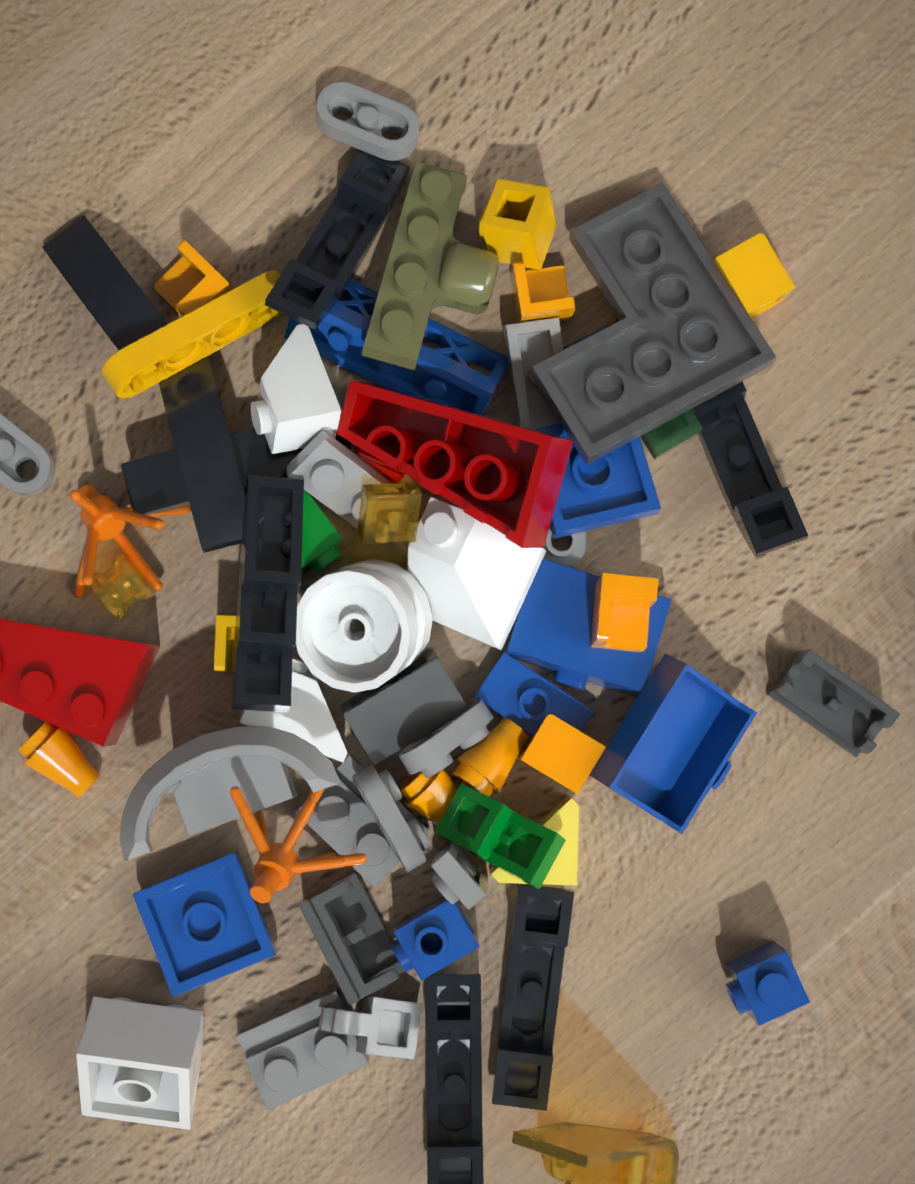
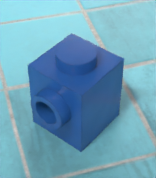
(433, 938)
(765, 983)

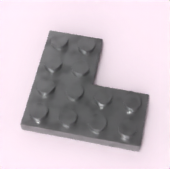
(676, 333)

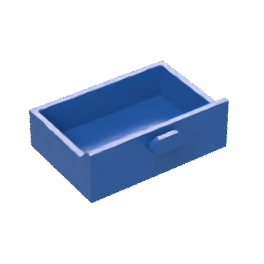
(557, 629)
(674, 743)

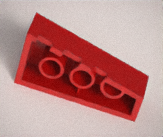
(477, 462)
(72, 678)

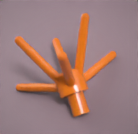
(106, 522)
(278, 860)

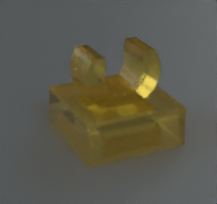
(389, 512)

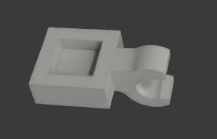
(382, 1027)

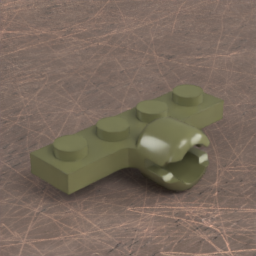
(427, 269)

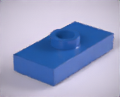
(528, 697)

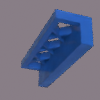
(439, 373)

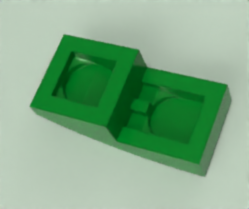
(500, 836)

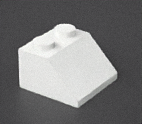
(140, 1062)

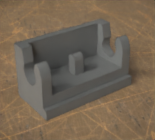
(832, 703)
(403, 707)
(351, 937)

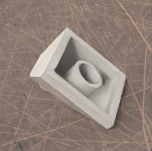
(471, 573)

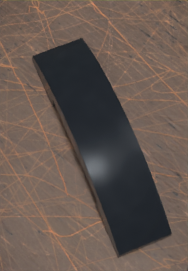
(340, 240)
(205, 455)
(746, 474)
(531, 996)
(454, 1079)

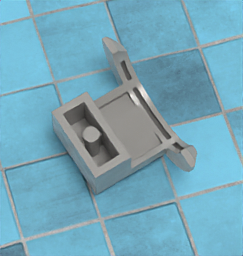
(207, 769)

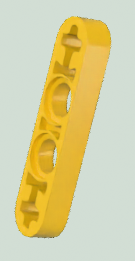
(191, 337)

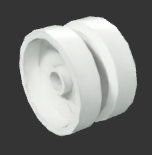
(362, 624)

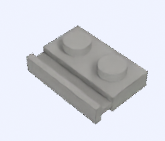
(350, 828)
(295, 1057)

